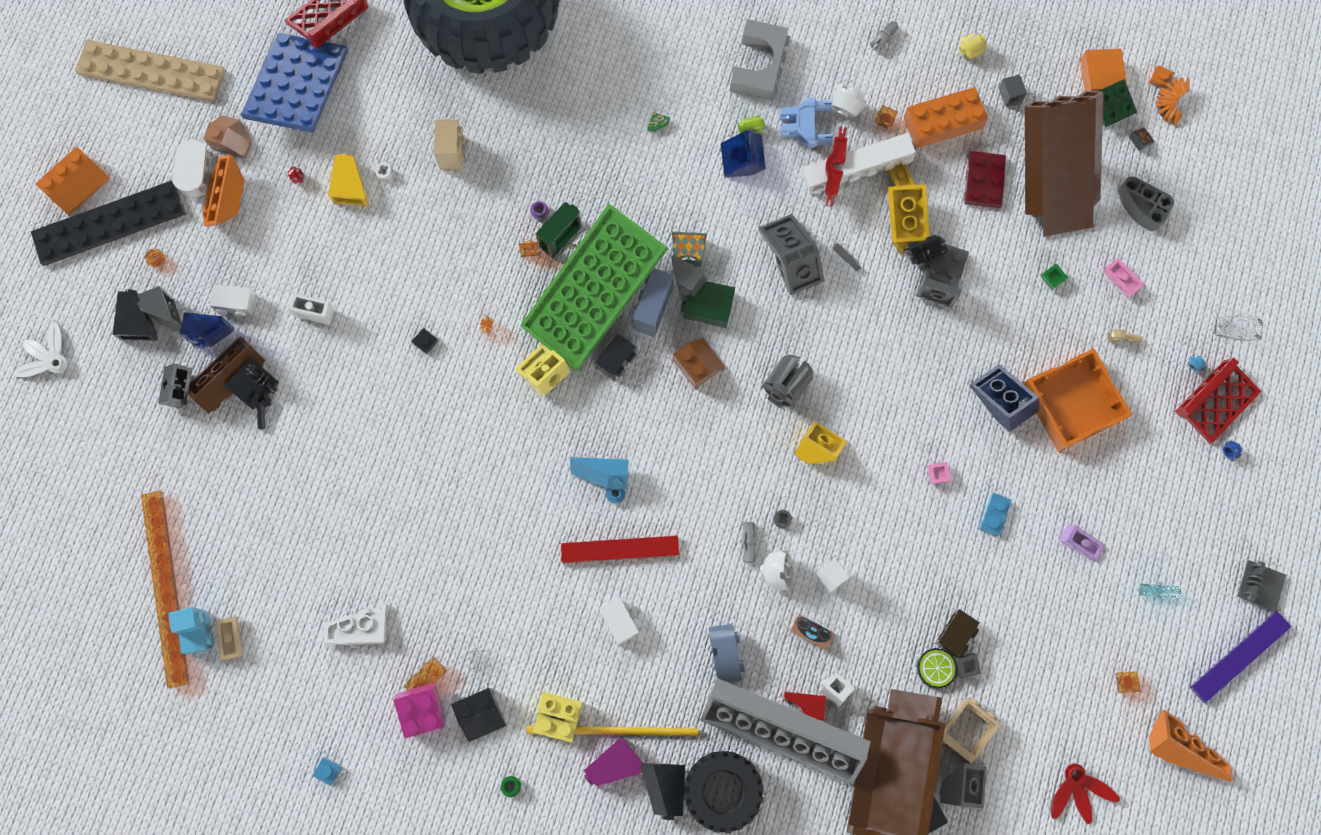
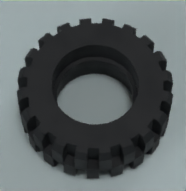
(743, 812)

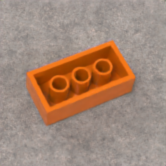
(945, 117)

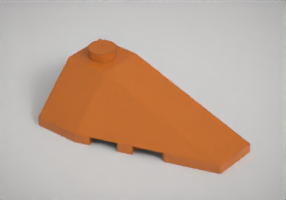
(1181, 748)

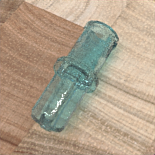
(1159, 590)

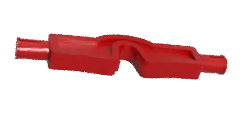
(835, 175)

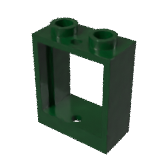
(559, 229)

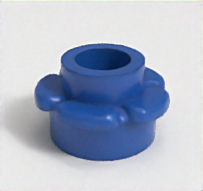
(1232, 450)

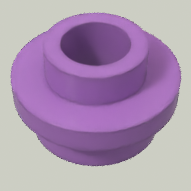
(539, 205)

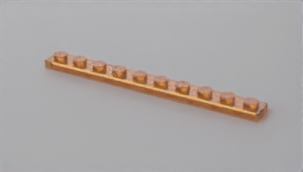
(164, 587)

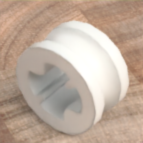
(387, 167)

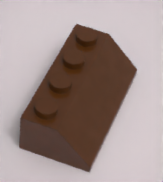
(208, 386)

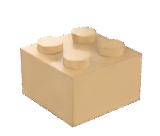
(449, 144)

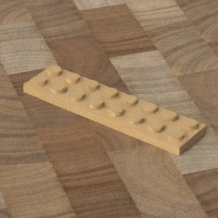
(150, 70)

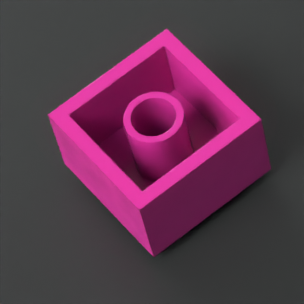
(419, 710)

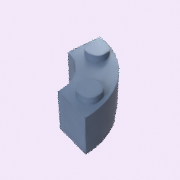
(725, 653)

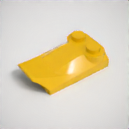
(908, 215)

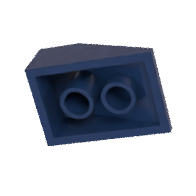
(1006, 397)

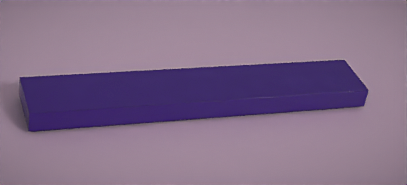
(1240, 656)

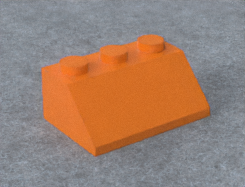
(72, 181)

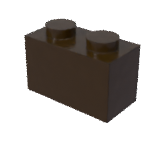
(957, 633)

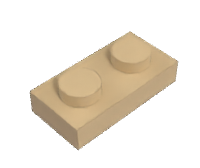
(229, 638)

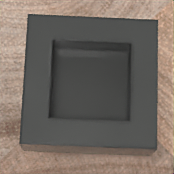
(968, 665)

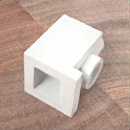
(839, 684)

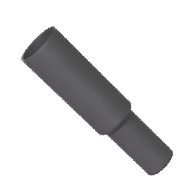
(846, 256)

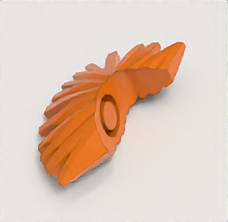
(1169, 99)

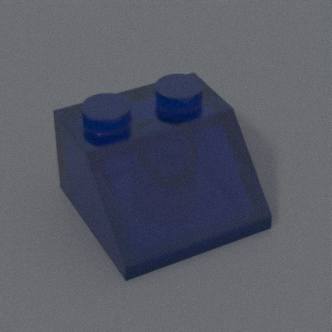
(743, 154)
(204, 329)

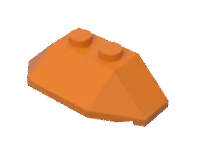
(223, 192)

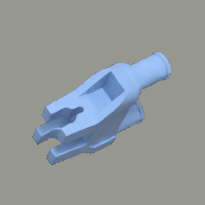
(804, 124)

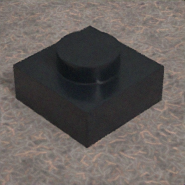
(425, 341)

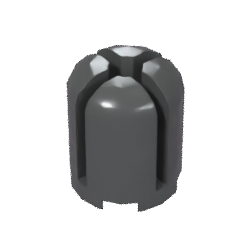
(794, 389)

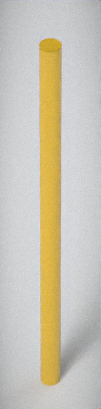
(639, 731)

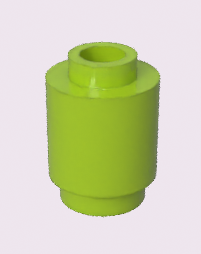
(752, 123)

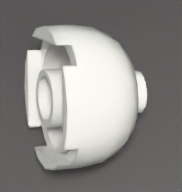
(777, 570)

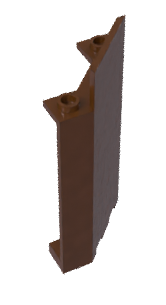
(1063, 161)
(901, 767)

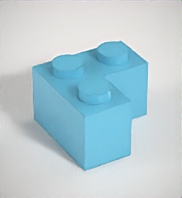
(192, 630)

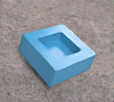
(327, 771)

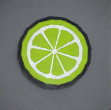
(936, 668)

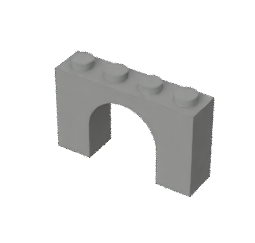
(762, 82)

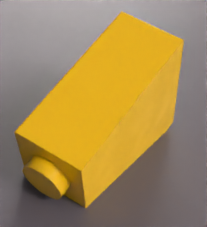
(346, 182)

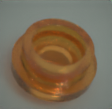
(151, 254)
(486, 324)

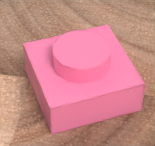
(939, 473)

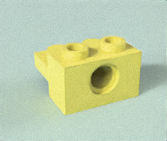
(543, 369)
(558, 707)

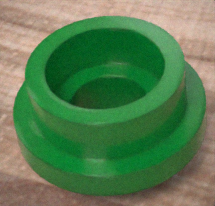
(510, 793)

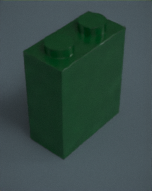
(710, 304)

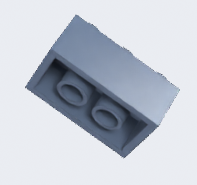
(652, 302)

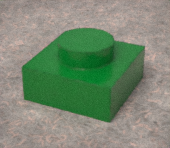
(1054, 276)

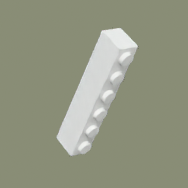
(863, 162)

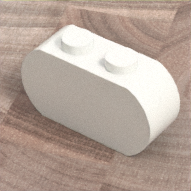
(191, 168)

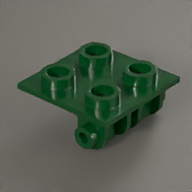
(1117, 103)

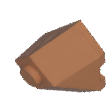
(228, 136)

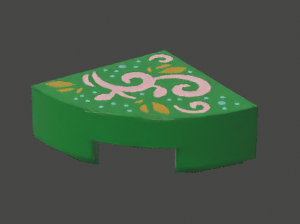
(657, 122)

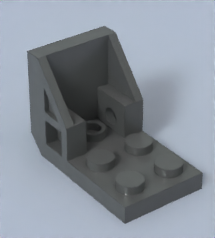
(794, 253)
(942, 277)

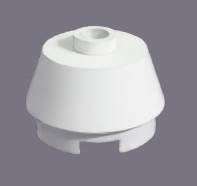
(848, 101)

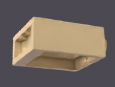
(988, 718)

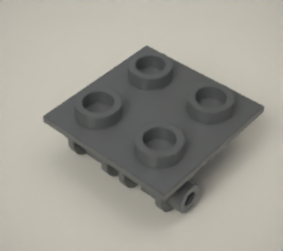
(1261, 585)

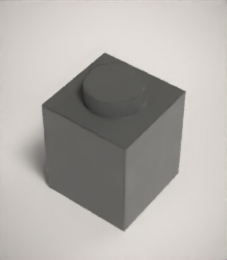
(1012, 90)

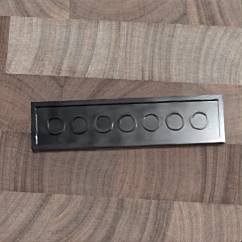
(107, 223)

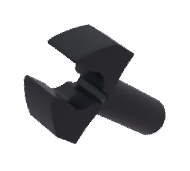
(260, 409)

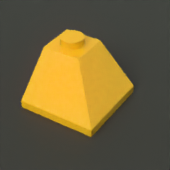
(819, 445)

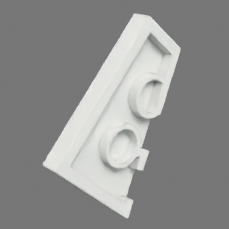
(361, 628)

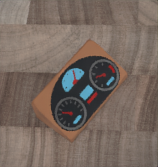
(812, 632)

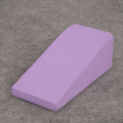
(1082, 542)

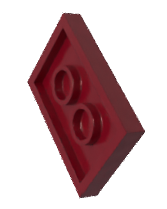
(985, 179)

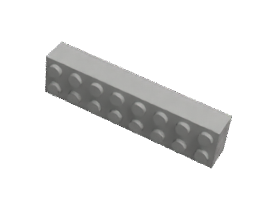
(785, 731)

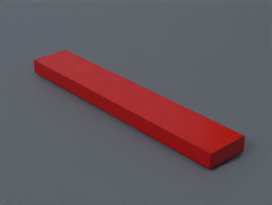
(619, 549)

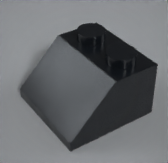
(478, 714)

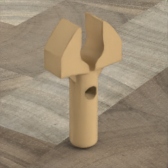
(1117, 335)

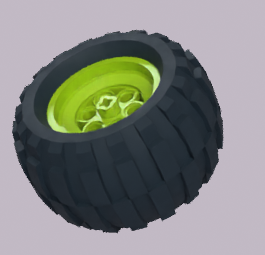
(482, 32)

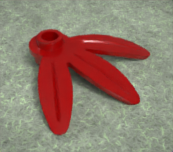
(1077, 785)

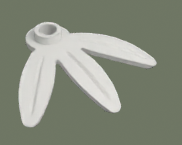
(47, 357)

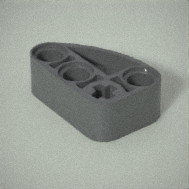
(1144, 209)

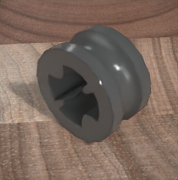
(788, 520)

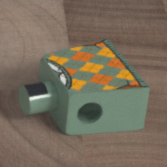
(689, 246)

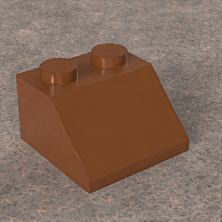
(697, 362)

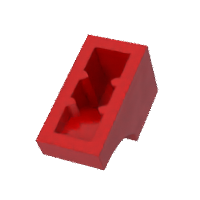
(807, 703)

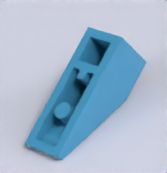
(601, 471)

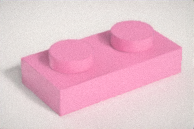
(1123, 277)

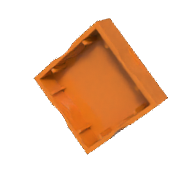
(1077, 400)

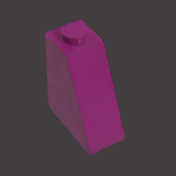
(614, 764)

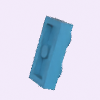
(995, 514)

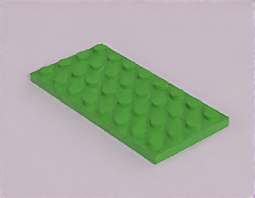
(593, 286)

